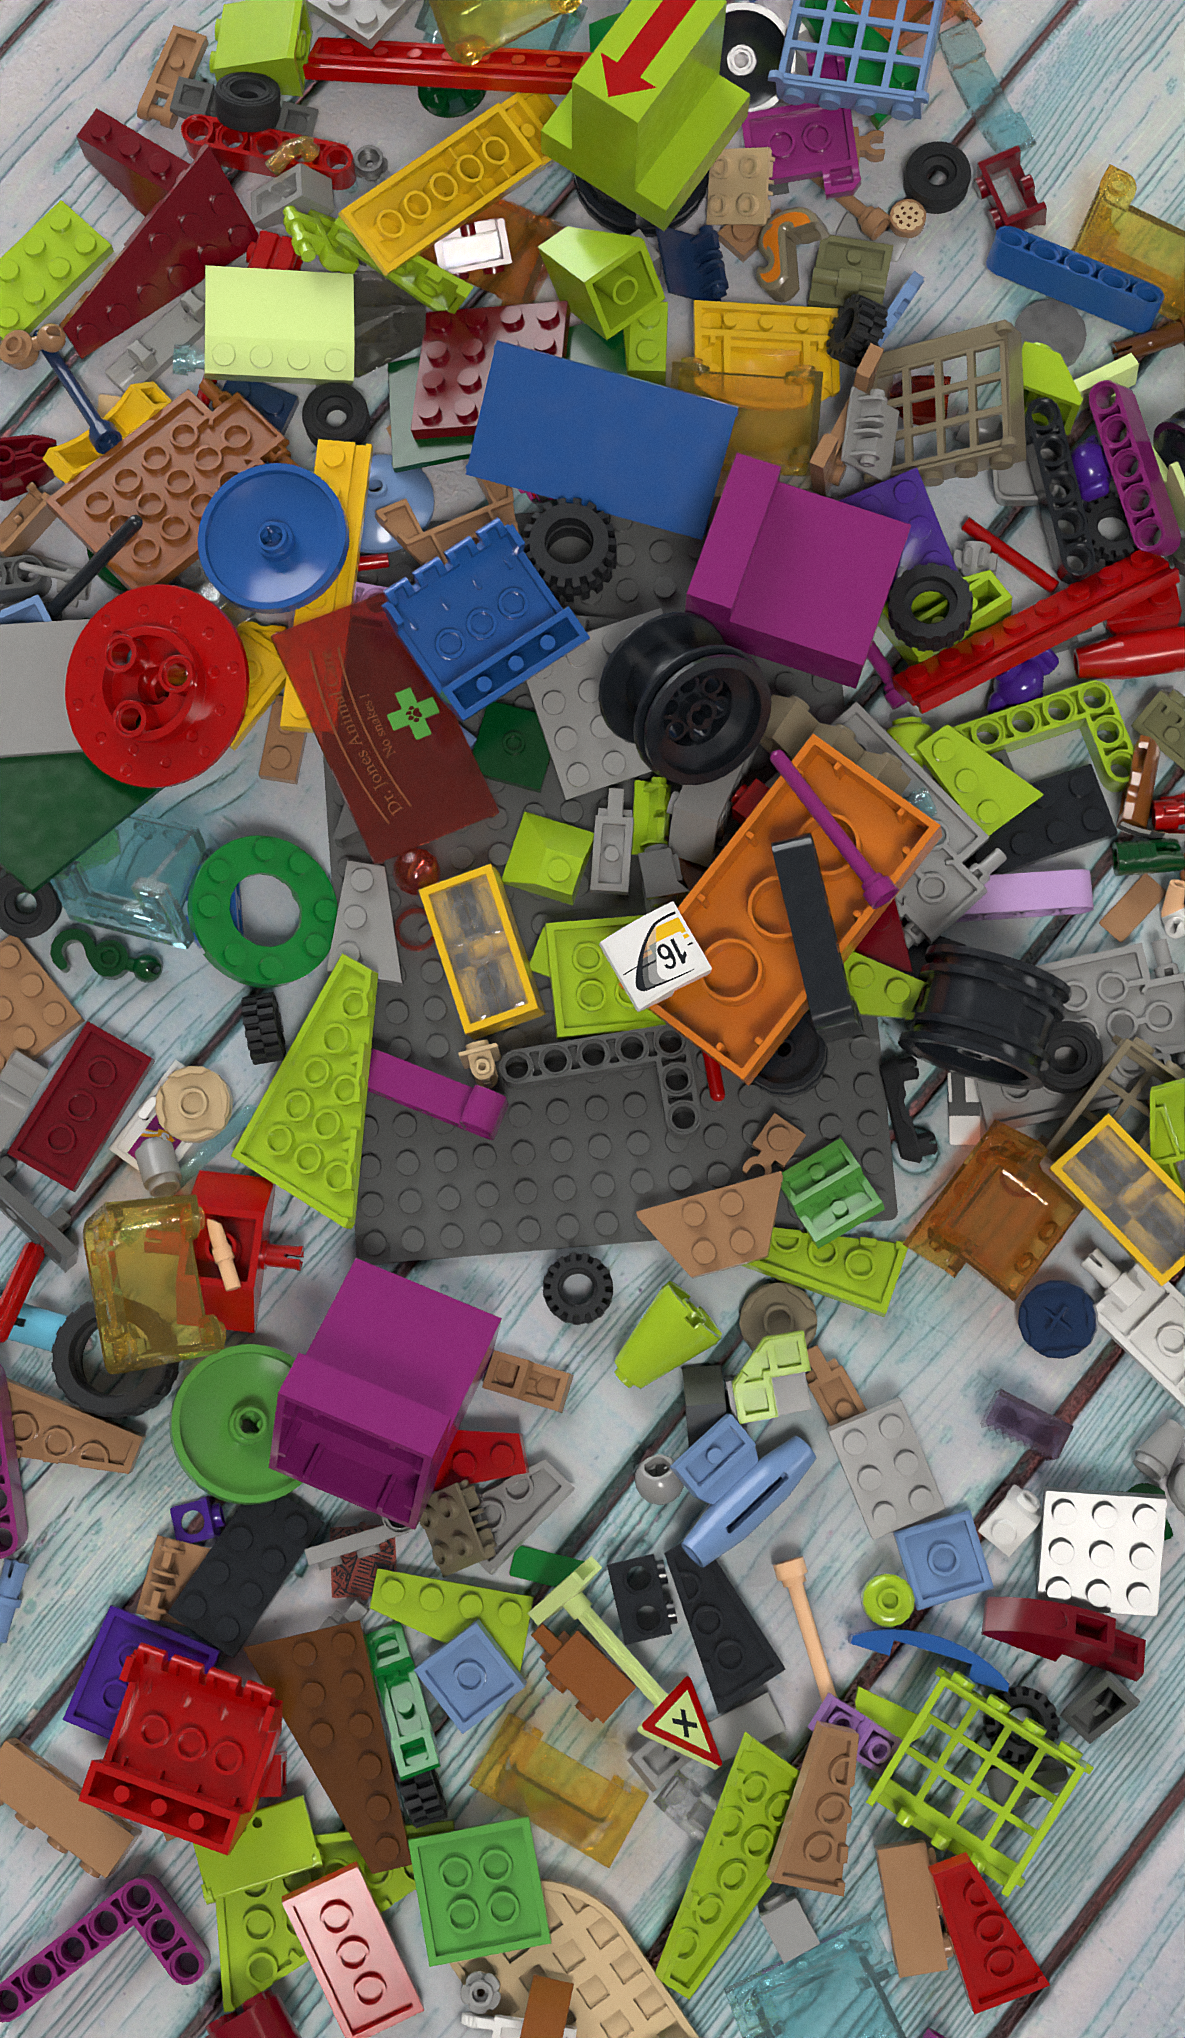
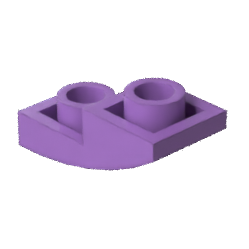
(875, 1742)

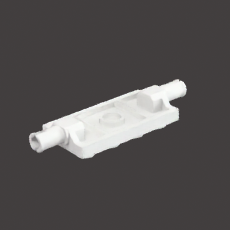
(1143, 1321)

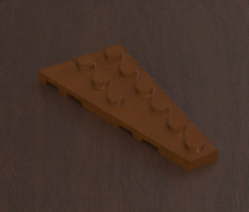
(341, 1730)

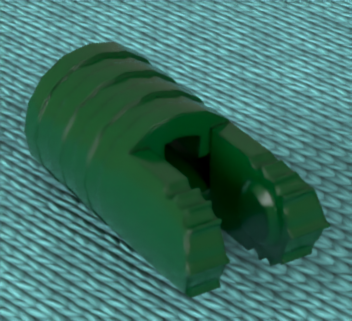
(1147, 857)

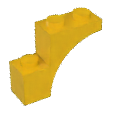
(133, 409)

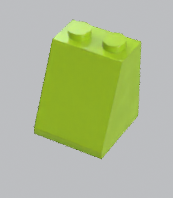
(266, 40)
(602, 277)

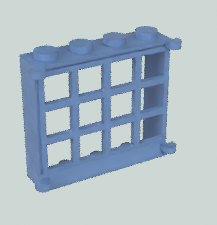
(860, 97)

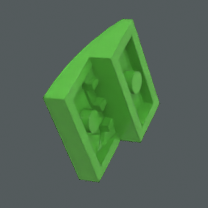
(830, 1193)

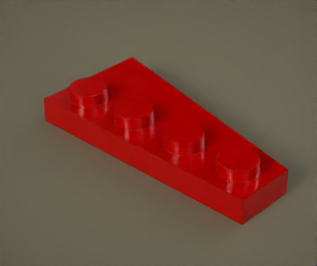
(482, 1458)
(984, 1942)

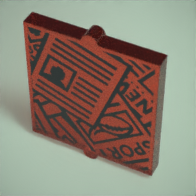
(356, 1575)

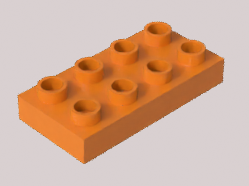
(741, 916)

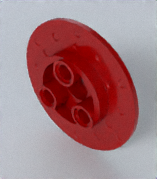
(183, 716)

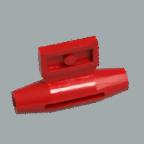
(1142, 644)

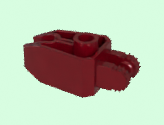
(23, 463)

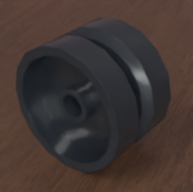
(801, 1068)

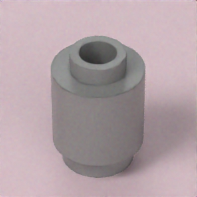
(989, 429)
(158, 1167)

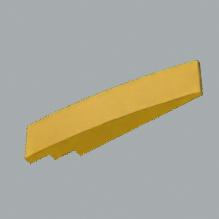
(452, 181)

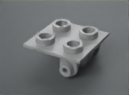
(870, 433)

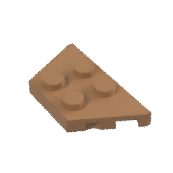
(718, 1226)

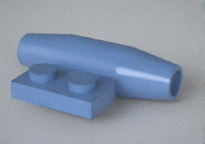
(739, 1487)

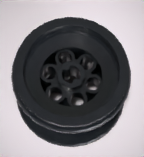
(684, 698)

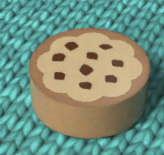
(907, 218)

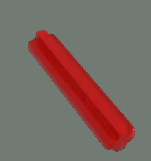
(19, 1286)

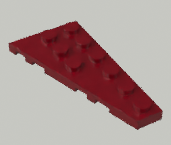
(165, 255)

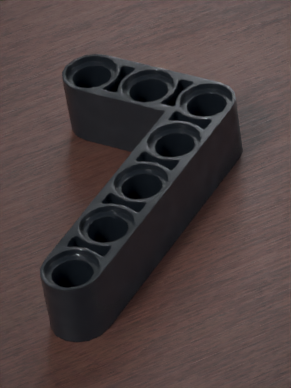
(815, 939)

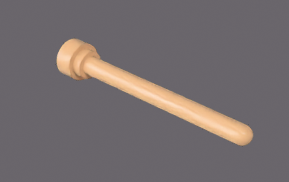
(792, 1575)

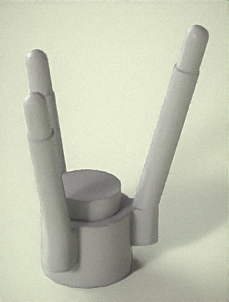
(62, 573)

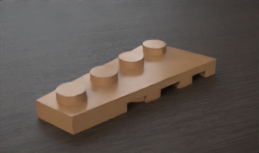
(65, 1434)
(815, 1826)

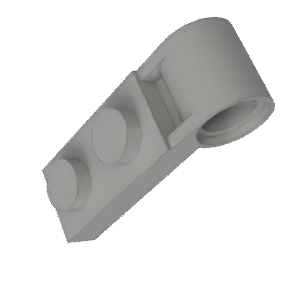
(363, 1543)

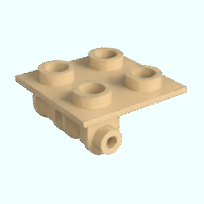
(740, 187)

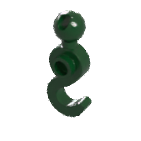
(107, 958)

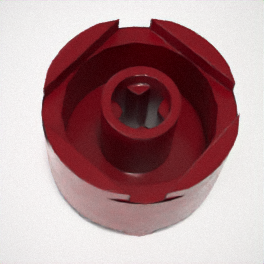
(262, 2018)

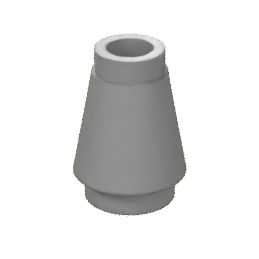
(1160, 1450)

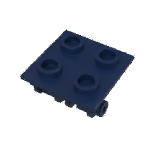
(693, 263)

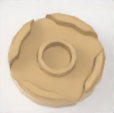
(194, 1104)

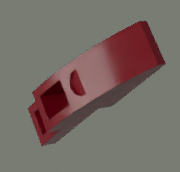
(1064, 1629)

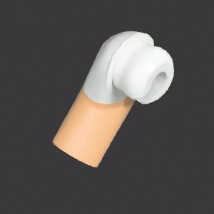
(1174, 909)

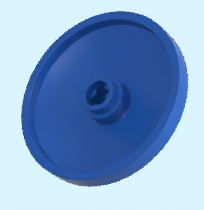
(273, 538)

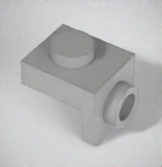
(657, 1763)

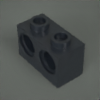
(630, 1600)

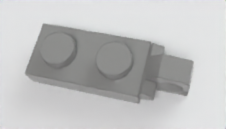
(612, 847)

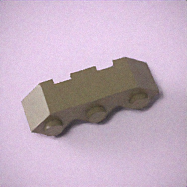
(793, 725)

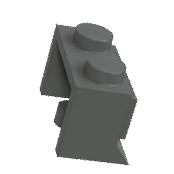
(660, 877)

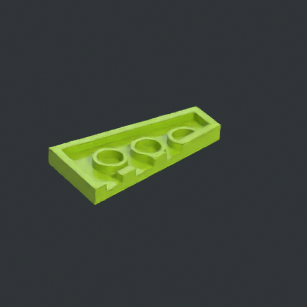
(417, 277)
(845, 1269)
(449, 1607)

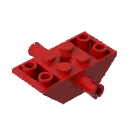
(245, 1211)

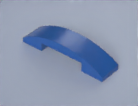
(977, 1669)

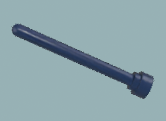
(102, 433)

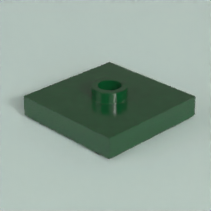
(512, 747)

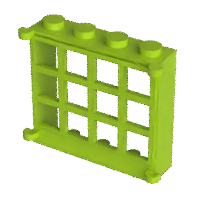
(945, 1831)

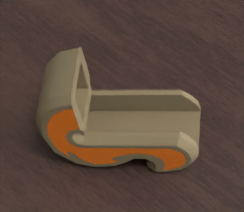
(778, 246)

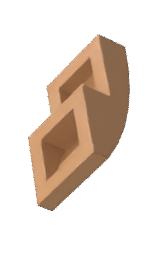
(527, 1381)

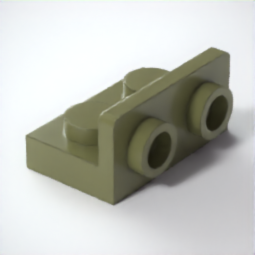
(1165, 724)

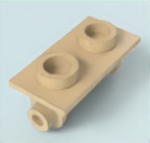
(481, 1059)

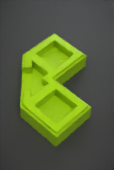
(772, 1358)

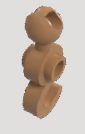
(22, 350)

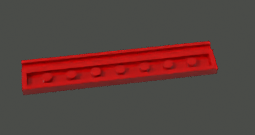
(433, 67)
(1034, 630)

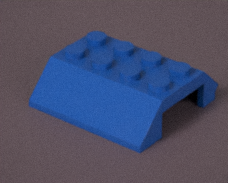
(481, 620)

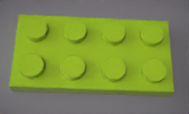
(47, 267)

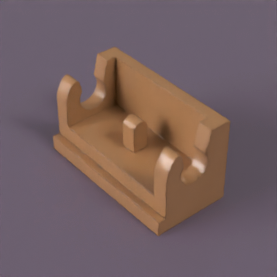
(25, 523)

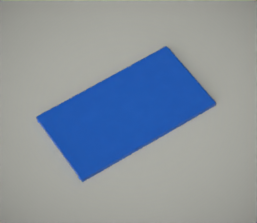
(600, 439)

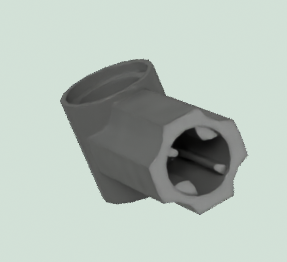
(1049, 1774)

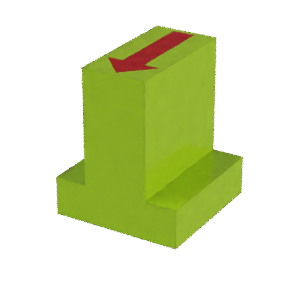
(650, 107)

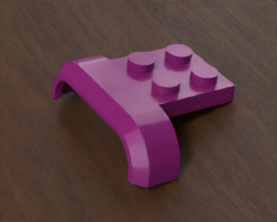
(809, 138)

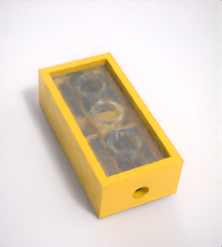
(482, 952)
(1127, 1197)

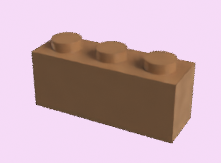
(912, 1907)

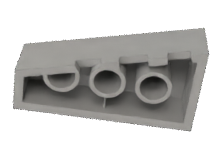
(702, 815)

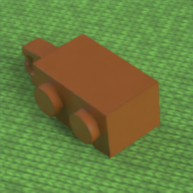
(585, 1671)

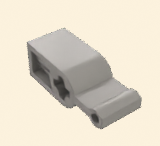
(17, 1086)

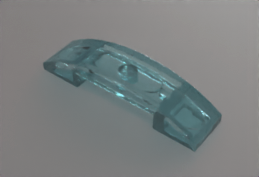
(981, 91)

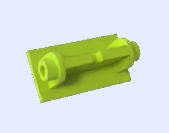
(650, 813)

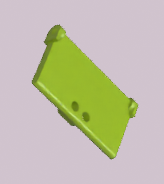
(272, 1847)

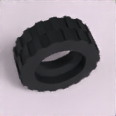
(926, 579)

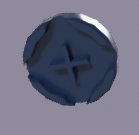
(1058, 1319)

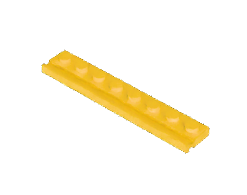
(347, 472)

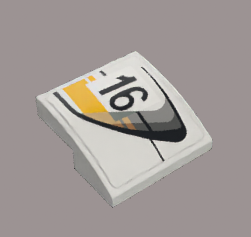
(655, 956)

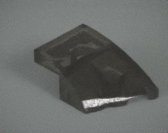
(385, 322)

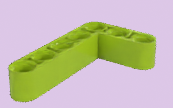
(1077, 716)

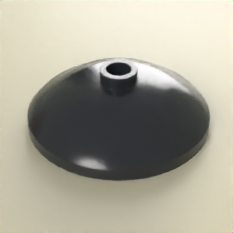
(761, 37)

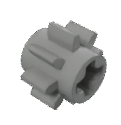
(975, 558)

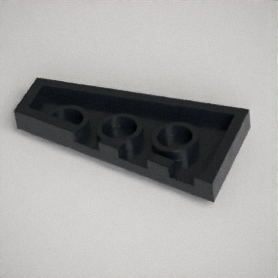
(724, 1632)

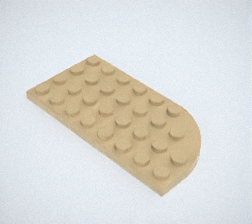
(592, 1948)

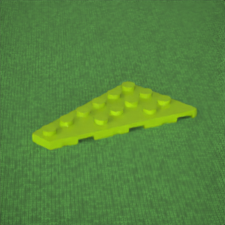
(315, 1108)
(257, 1934)

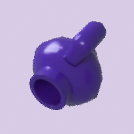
(1091, 469)
(1022, 682)

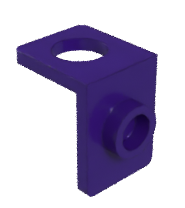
(213, 1519)

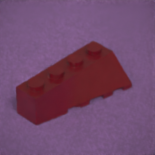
(129, 160)

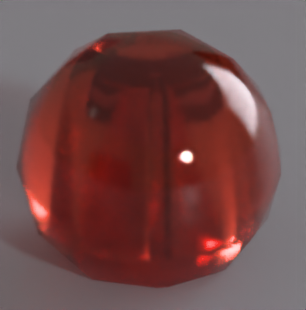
(416, 871)

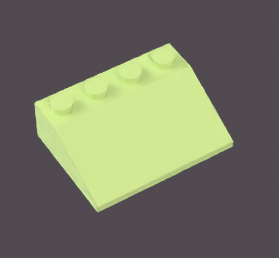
(278, 326)

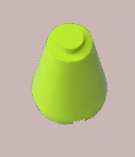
(665, 1338)

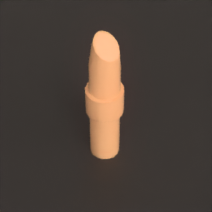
(223, 1255)

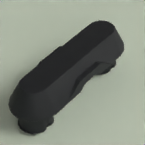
(893, 1075)

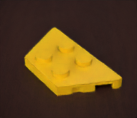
(265, 673)

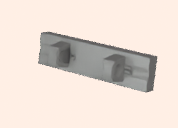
(154, 350)

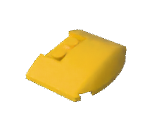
(765, 339)

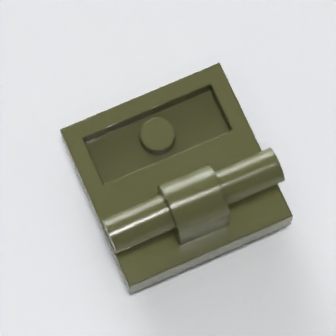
(849, 268)

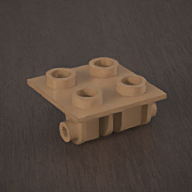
(167, 1575)

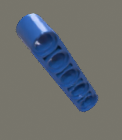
(1074, 279)

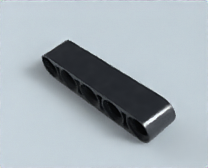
(1062, 474)

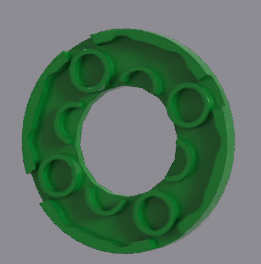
(224, 944)

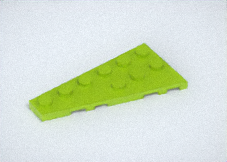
(730, 1866)

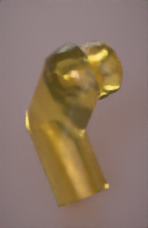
(289, 150)

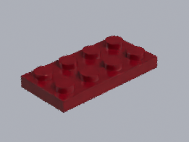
(81, 1106)

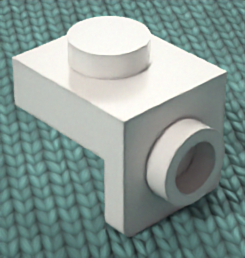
(1012, 1520)

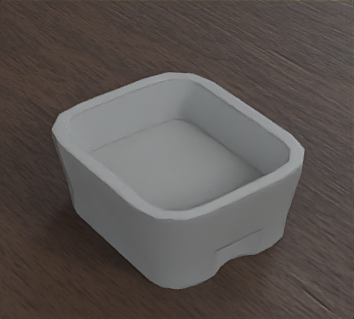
(1016, 484)

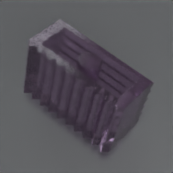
(1026, 1425)

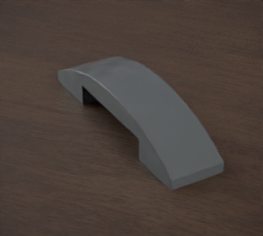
(199, 98)

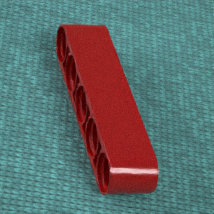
(249, 153)

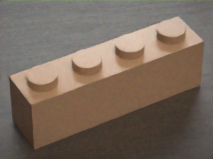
(50, 1801)

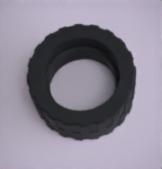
(70, 1375)

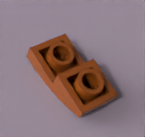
(547, 2008)

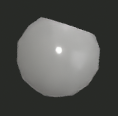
(657, 1481)

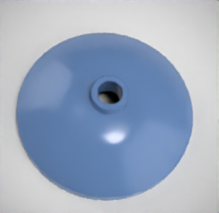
(394, 487)

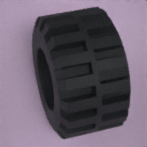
(572, 521)

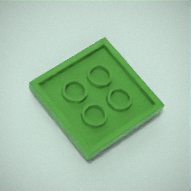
(479, 1891)

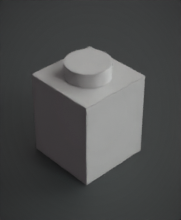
(788, 1926)

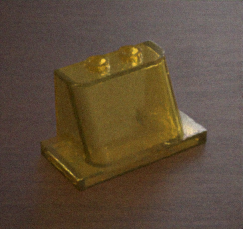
(558, 1791)

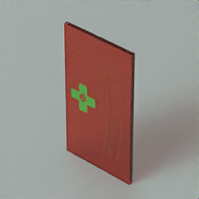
(383, 730)

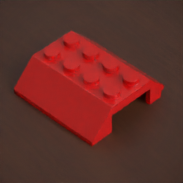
(186, 1749)

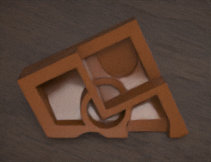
(1138, 792)

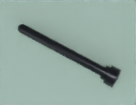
(93, 567)

